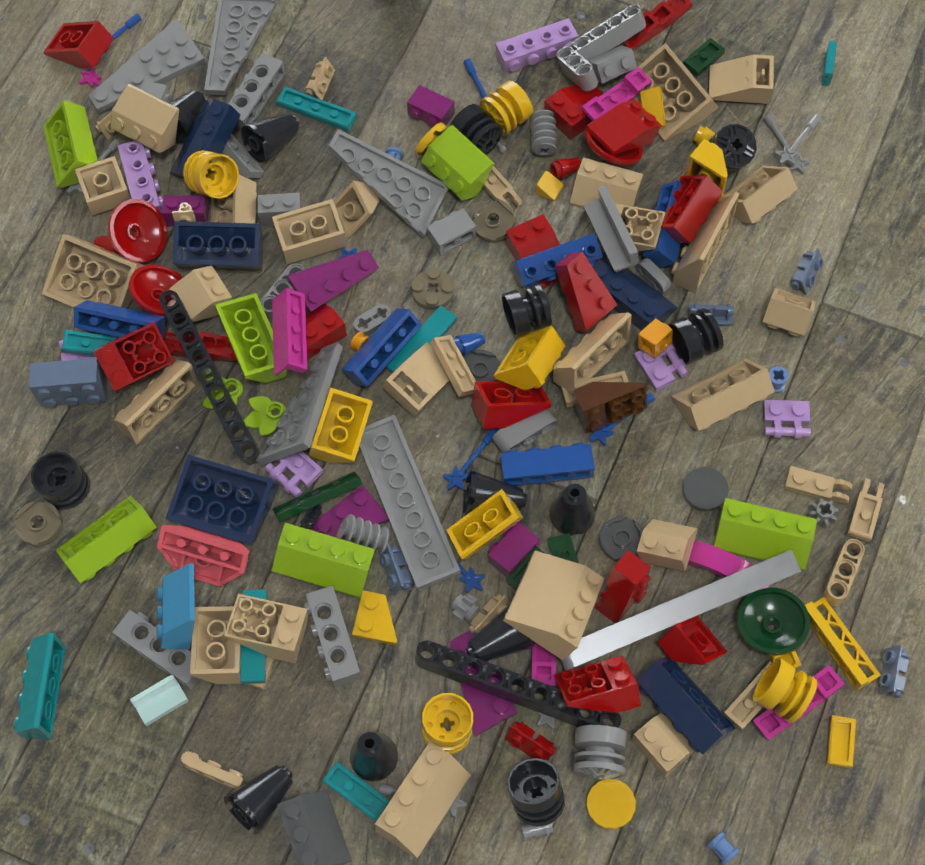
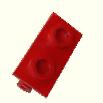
(521, 738)

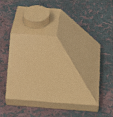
(355, 206)

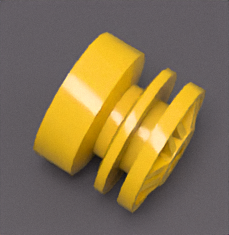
(508, 106)
(211, 174)
(785, 690)
(451, 711)

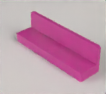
(289, 332)

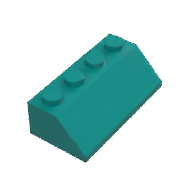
(40, 687)

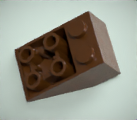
(608, 403)

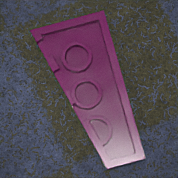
(331, 278)
(358, 503)
(486, 708)

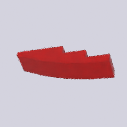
(658, 20)
(217, 346)

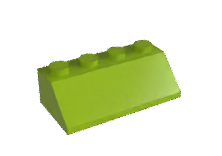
(69, 142)
(250, 337)
(763, 532)
(106, 539)
(322, 560)

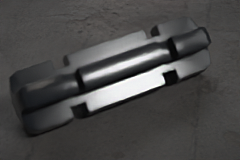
(311, 517)

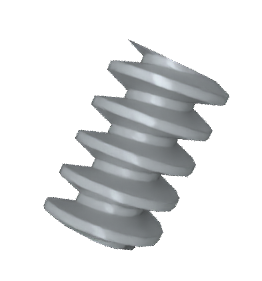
(543, 133)
(364, 532)

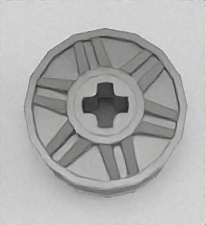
(600, 750)

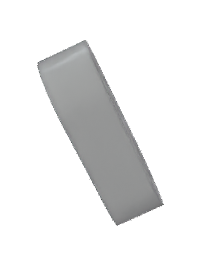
(653, 275)
(371, 319)

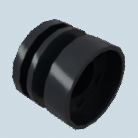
(478, 127)
(742, 141)
(531, 308)
(696, 336)
(53, 472)
(536, 792)

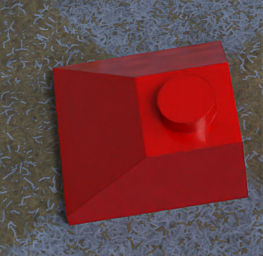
(691, 643)

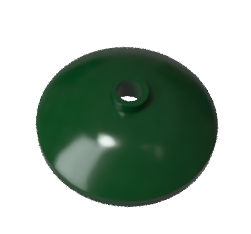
(778, 609)

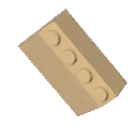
(683, 96)
(704, 247)
(88, 273)
(554, 602)

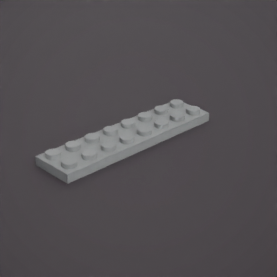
(407, 503)

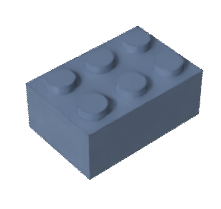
(68, 382)

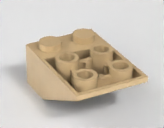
(743, 79)
(642, 225)
(417, 380)
(268, 627)

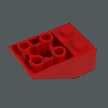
(133, 356)
(600, 686)

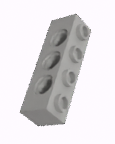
(257, 88)
(128, 632)
(348, 669)

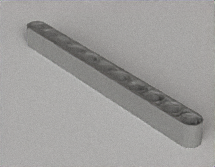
(682, 608)

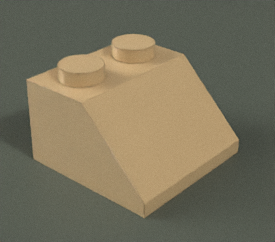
(102, 185)
(201, 292)
(789, 312)
(666, 544)
(662, 744)

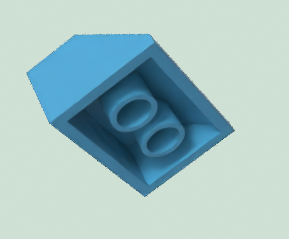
(176, 609)

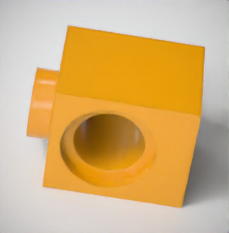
(655, 338)

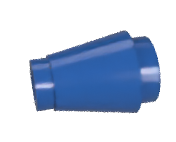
(469, 342)

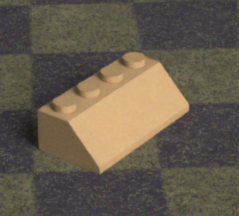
(593, 352)
(723, 394)
(157, 400)
(422, 800)

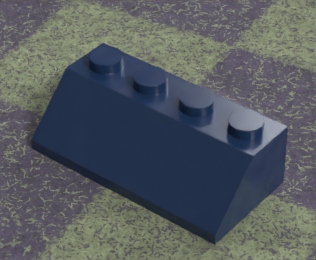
(208, 132)
(218, 245)
(634, 295)
(685, 705)

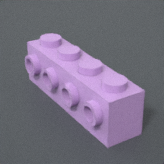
(534, 45)
(140, 173)

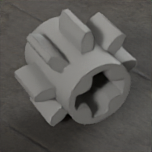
(823, 506)
(465, 608)

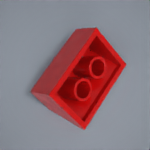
(323, 329)

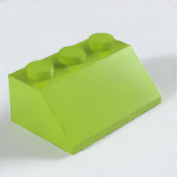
(458, 163)

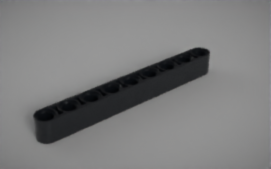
(205, 367)
(503, 689)

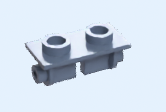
(811, 264)
(721, 313)
(397, 579)
(894, 661)

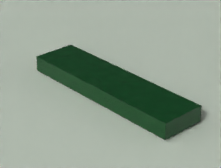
(317, 496)

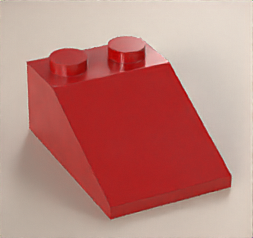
(80, 43)
(567, 109)
(625, 127)
(531, 238)
(503, 404)

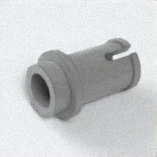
(532, 831)

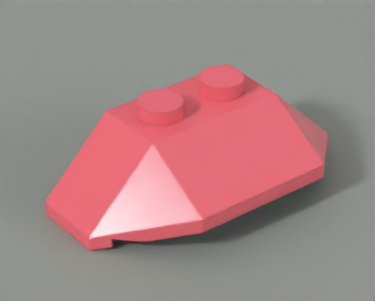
(213, 556)

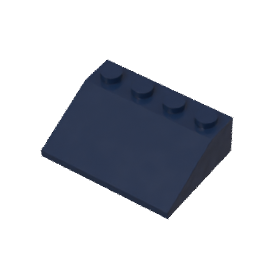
(221, 500)

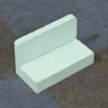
(159, 700)

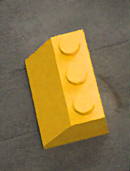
(708, 161)
(531, 359)
(340, 427)
(484, 524)

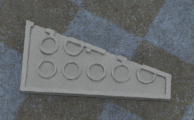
(234, 34)
(158, 61)
(402, 187)
(303, 413)

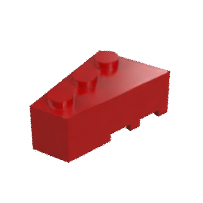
(691, 207)
(584, 291)
(626, 586)

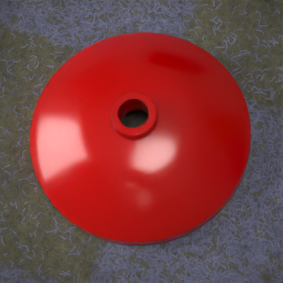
(623, 159)
(147, 227)
(149, 283)

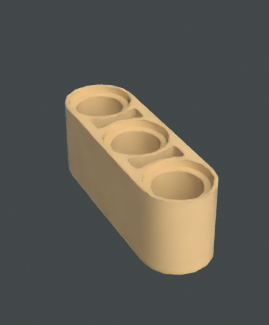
(847, 563)

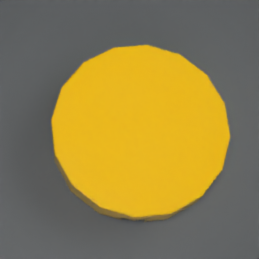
(429, 137)
(611, 804)

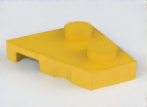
(374, 619)

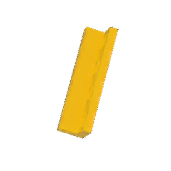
(836, 646)

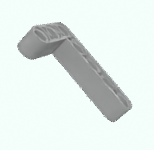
(596, 42)

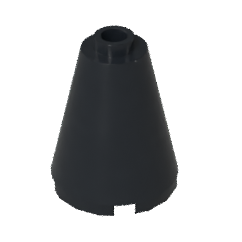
(189, 109)
(268, 135)
(483, 487)
(572, 511)
(498, 640)
(373, 756)
(258, 798)

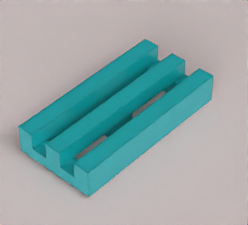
(829, 63)

